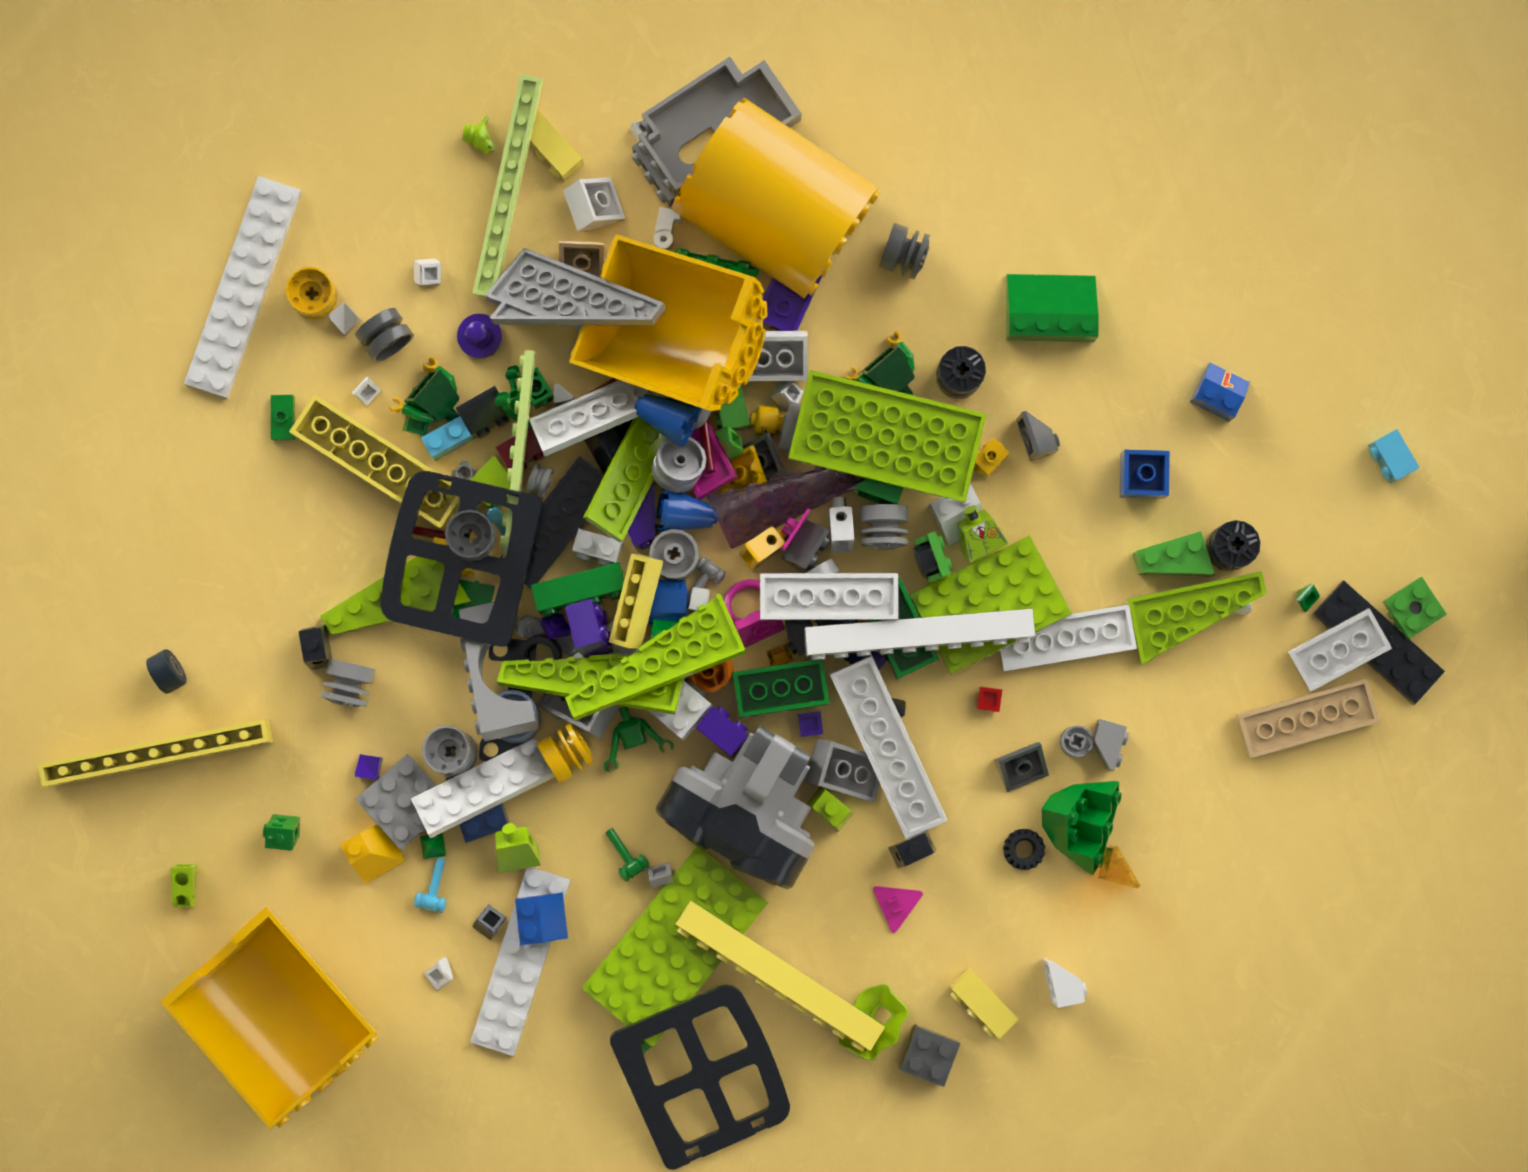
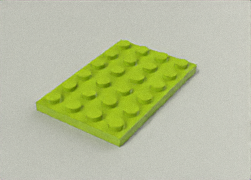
(1000, 582)

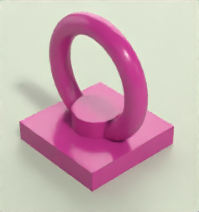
(751, 628)

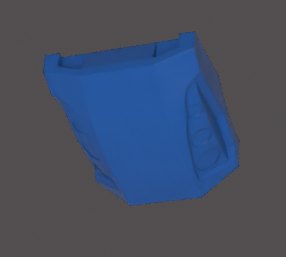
(669, 601)

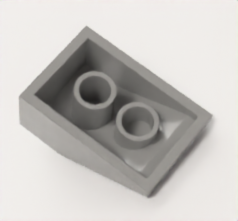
(592, 724)
(843, 770)

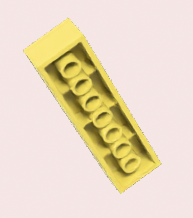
(370, 457)

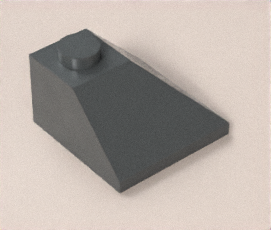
(1037, 436)

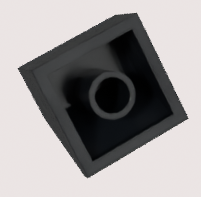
(482, 414)

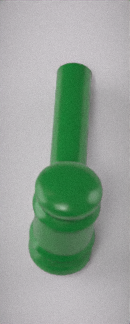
(632, 866)

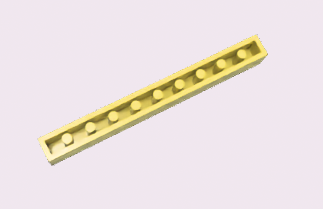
(155, 753)
(779, 976)

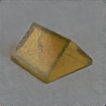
(1117, 869)

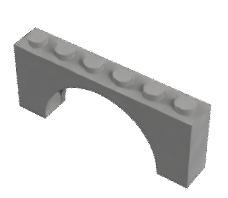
(495, 714)

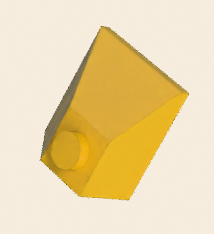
(372, 853)

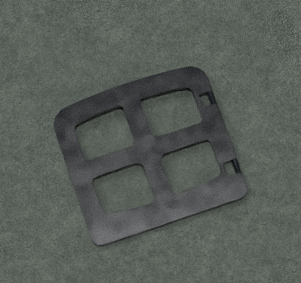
(511, 569)
(703, 1075)

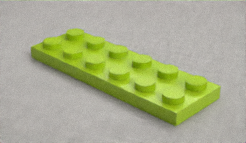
(625, 481)

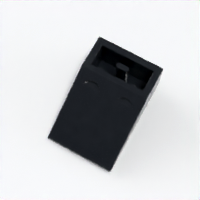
(605, 444)

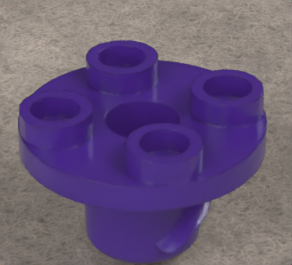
(479, 336)

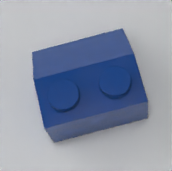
(541, 918)

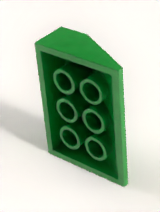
(1051, 308)

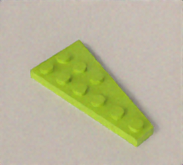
(419, 590)
(1177, 614)

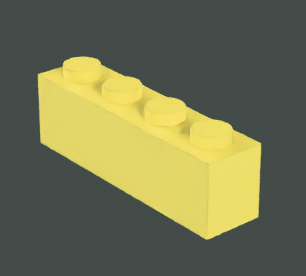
(635, 601)

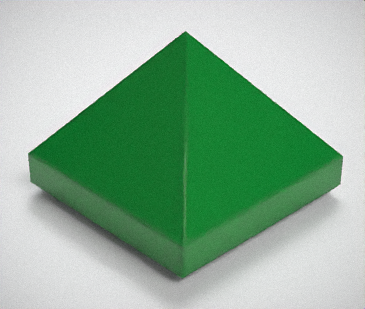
(1307, 596)
(433, 846)

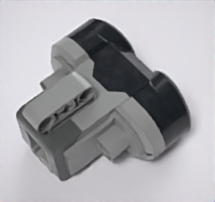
(746, 808)

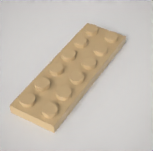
(1307, 718)

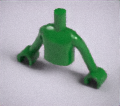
(505, 398)
(632, 735)

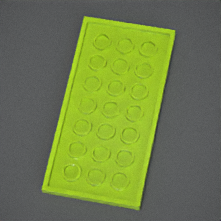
(887, 436)
(656, 964)

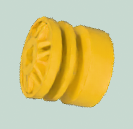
(302, 284)
(565, 753)

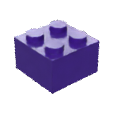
(589, 628)
(723, 731)

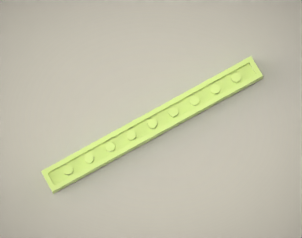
(508, 183)
(519, 431)

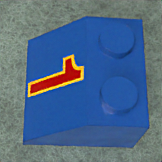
(1220, 392)

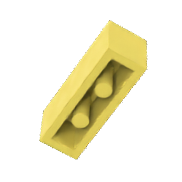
(554, 149)
(983, 1004)

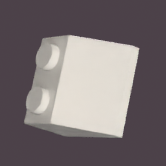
(593, 203)
(950, 512)
(1063, 986)

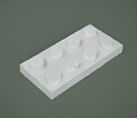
(1340, 649)

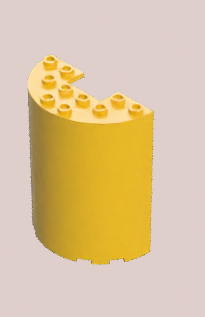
(774, 197)
(698, 345)
(270, 1019)

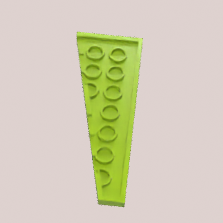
(685, 649)
(567, 675)

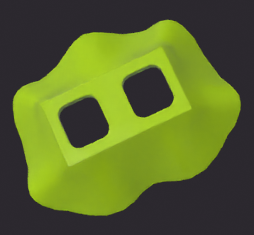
(869, 1002)

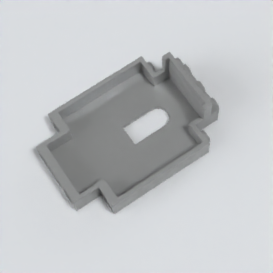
(698, 108)

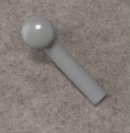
(709, 571)

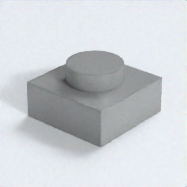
(660, 875)

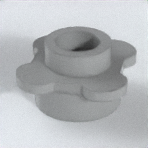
(464, 467)

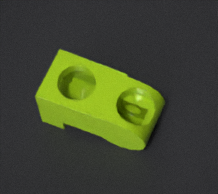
(183, 885)

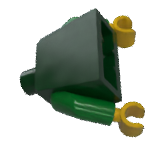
(890, 369)
(432, 397)

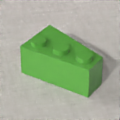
(733, 414)
(1175, 557)

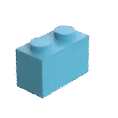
(447, 438)
(1393, 456)

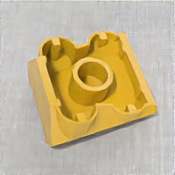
(747, 469)

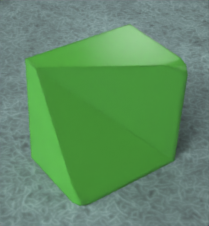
(732, 440)

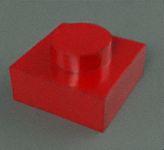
(989, 699)

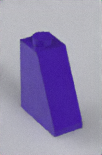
(644, 524)

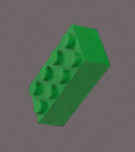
(570, 589)
(906, 663)
(780, 688)

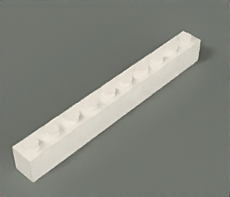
(919, 632)

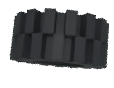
(1010, 849)

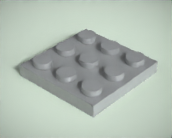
(390, 801)

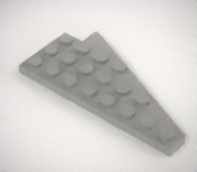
(553, 293)

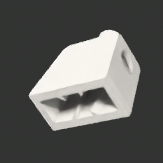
(841, 526)

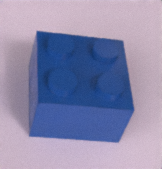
(1144, 474)

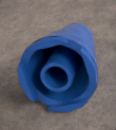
(668, 416)
(683, 512)

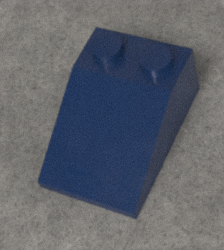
(484, 823)

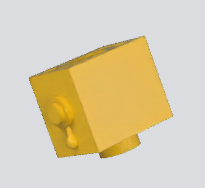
(983, 464)

